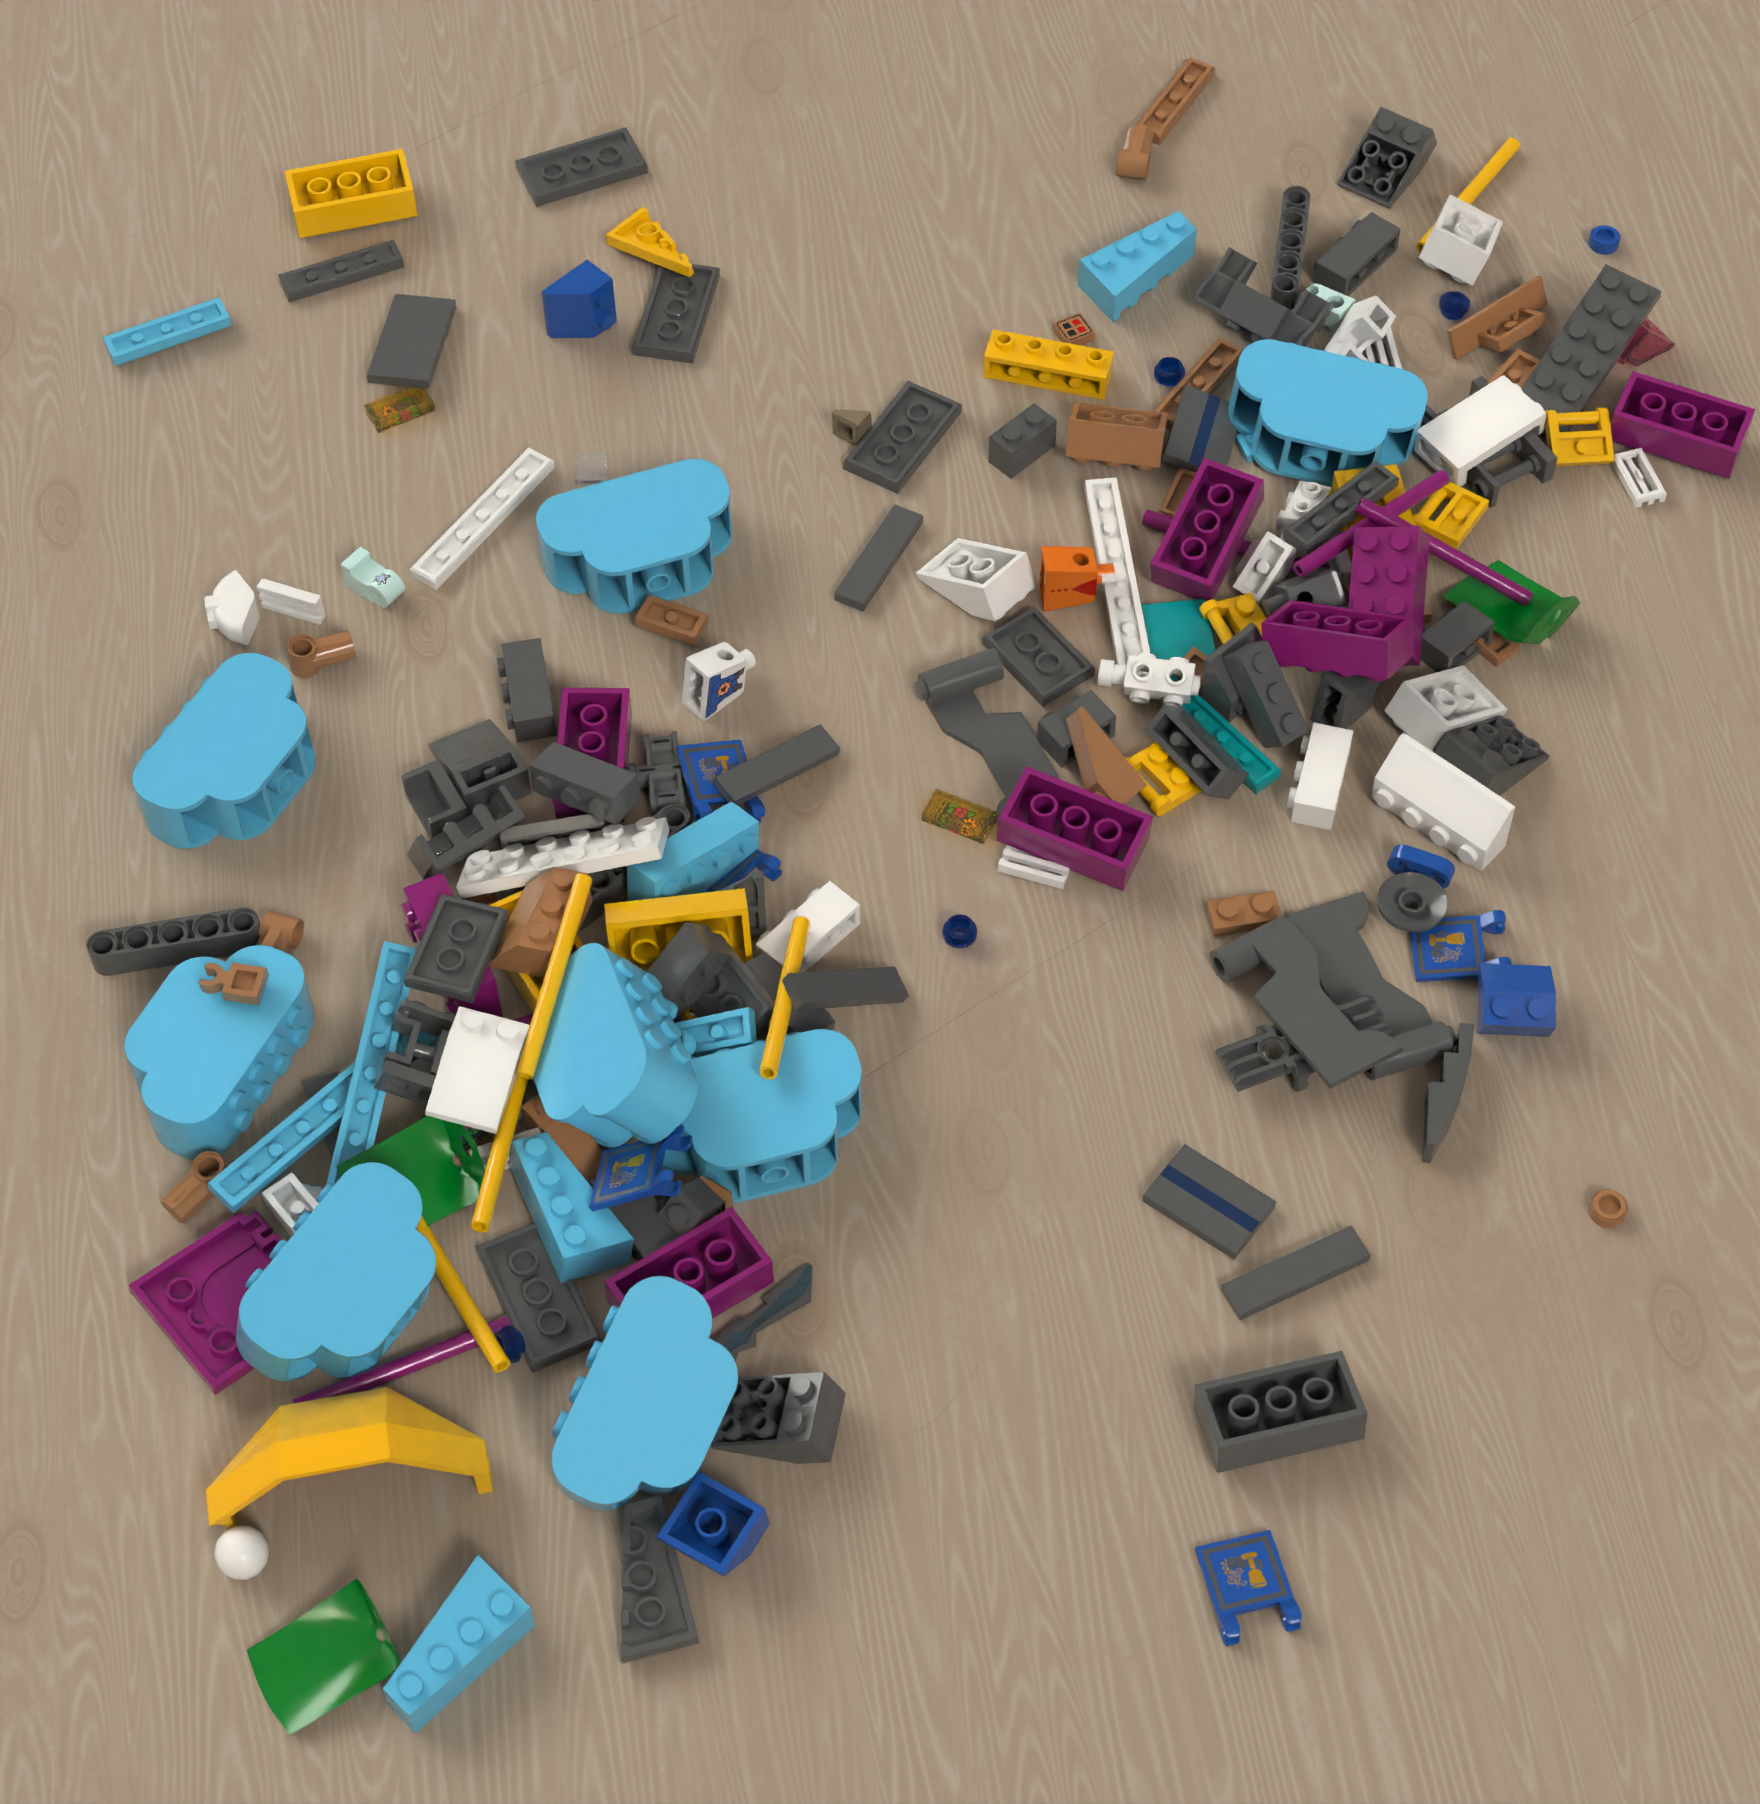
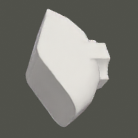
(233, 609)

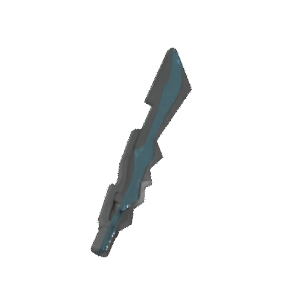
(780, 1302)

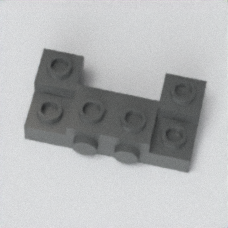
(1244, 307)

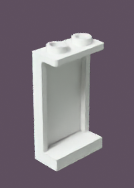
(1478, 428)

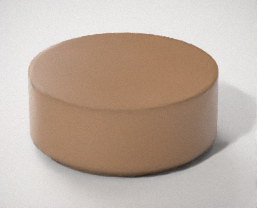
(1608, 1208)

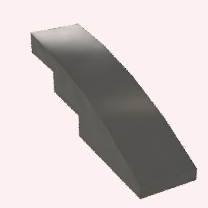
(1444, 1096)

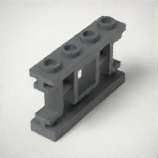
(395, 1073)

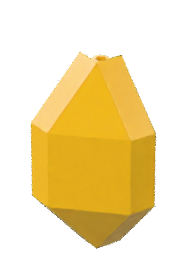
(340, 1436)

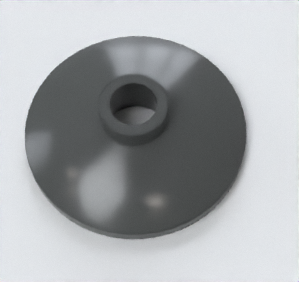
(1414, 891)

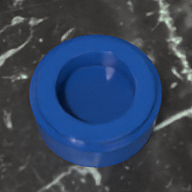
(1604, 240)

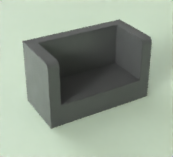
(433, 797)

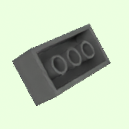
(1280, 1411)

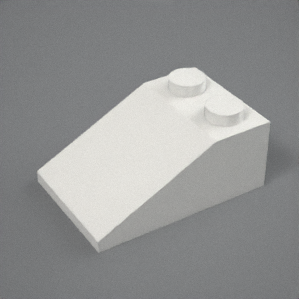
(1460, 240)
(980, 577)
(1441, 704)
(477, 1070)

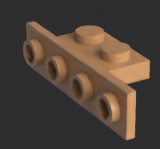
(1501, 322)

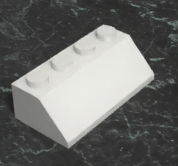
(1443, 802)

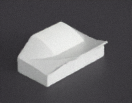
(1264, 566)
(290, 1199)

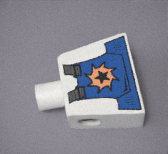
(714, 678)

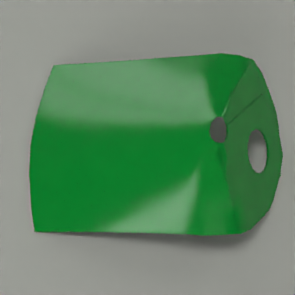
(1511, 620)
(425, 1158)
(323, 1658)

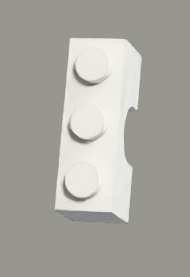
(1362, 326)

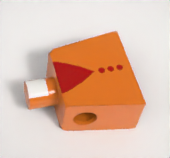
(1070, 576)

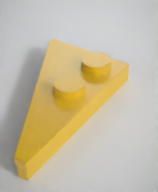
(647, 240)

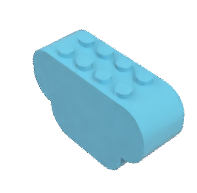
(1323, 410)
(637, 535)
(227, 757)
(614, 1053)
(212, 1059)
(773, 1132)
(341, 1280)
(646, 1401)

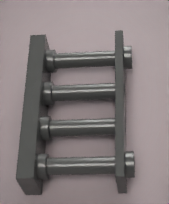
(1529, 448)

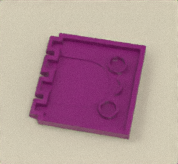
(200, 1294)

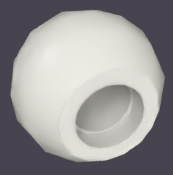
(241, 1552)

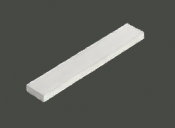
(482, 518)

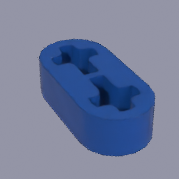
(1411, 859)

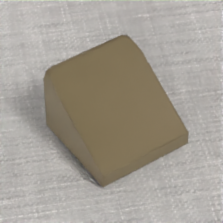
(851, 424)

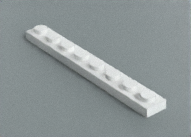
(1113, 547)

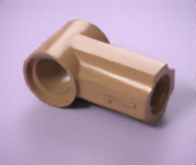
(1135, 157)
(310, 653)
(280, 931)
(193, 1190)

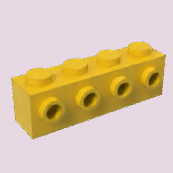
(1048, 364)

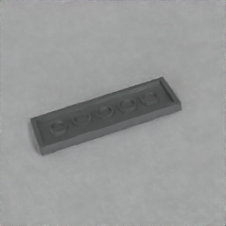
(1590, 342)

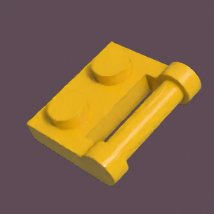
(1580, 446)
(1456, 518)
(1238, 612)
(1166, 776)

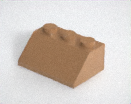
(1116, 435)
(535, 923)

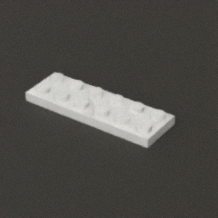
(580, 852)

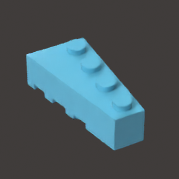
(1136, 263)
(696, 855)
(559, 1202)
(460, 1643)

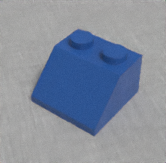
(580, 303)
(1516, 1000)
(714, 1525)

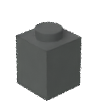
(691, 1207)

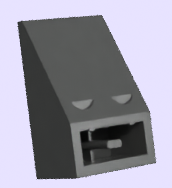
(1388, 158)
(1492, 753)
(481, 762)
(783, 1418)

